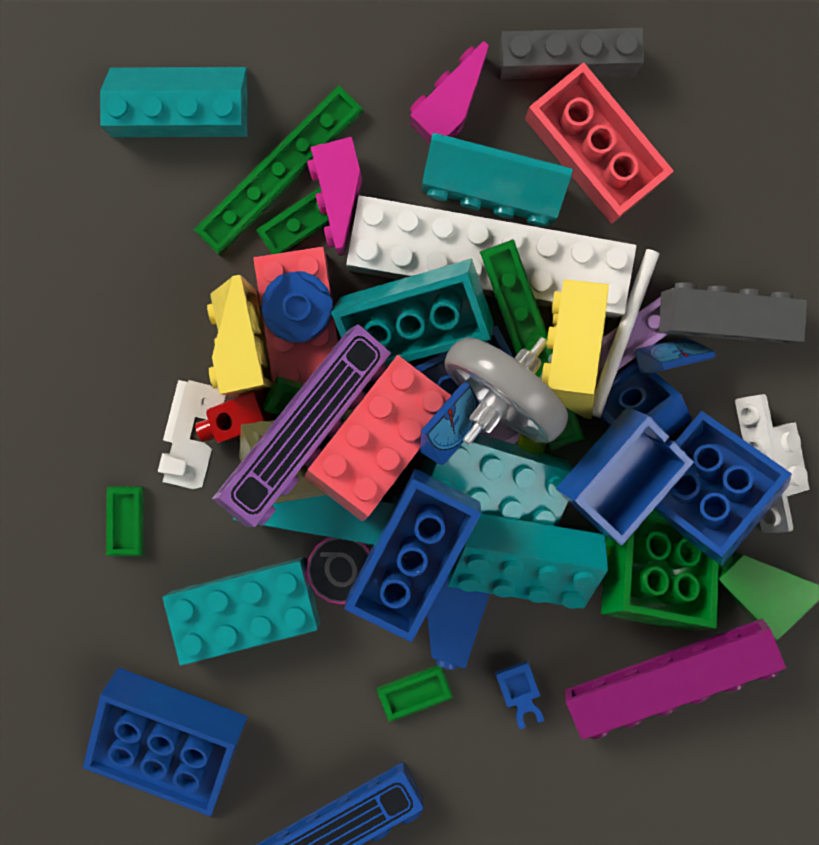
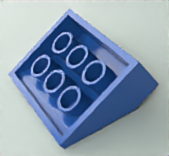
(163, 741)

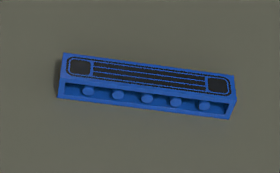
(359, 814)

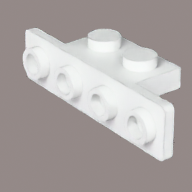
(781, 445)

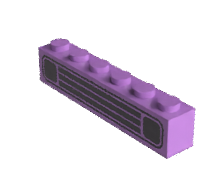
(302, 427)

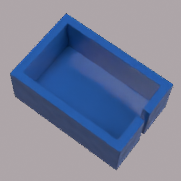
(625, 475)

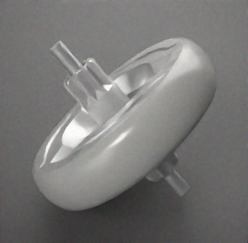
(507, 390)

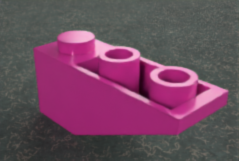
(449, 103)
(340, 182)

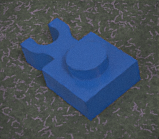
(519, 690)

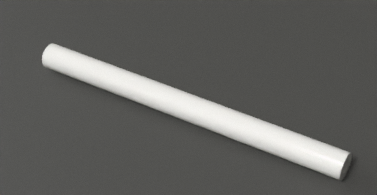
(624, 330)

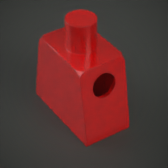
(226, 418)

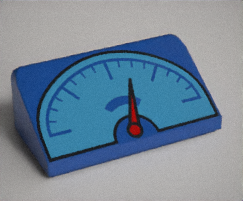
(671, 355)
(449, 425)

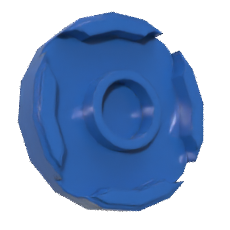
(297, 307)

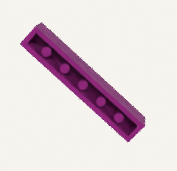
(674, 680)

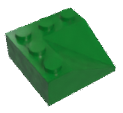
(661, 579)

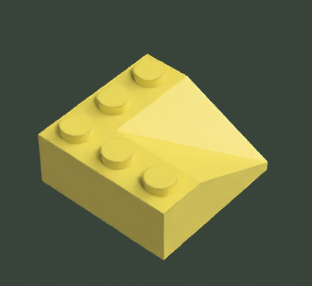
(576, 344)
(241, 345)

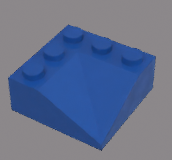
(722, 490)

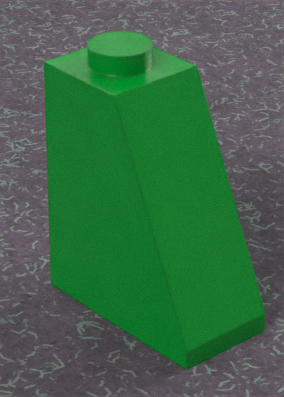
(767, 592)

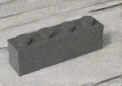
(559, 52)
(732, 315)

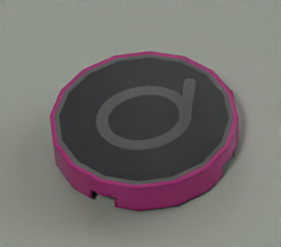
(335, 567)

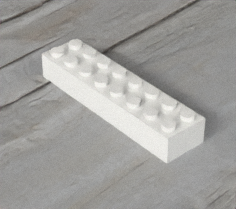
(410, 239)

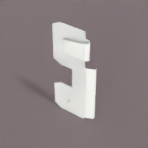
(188, 458)

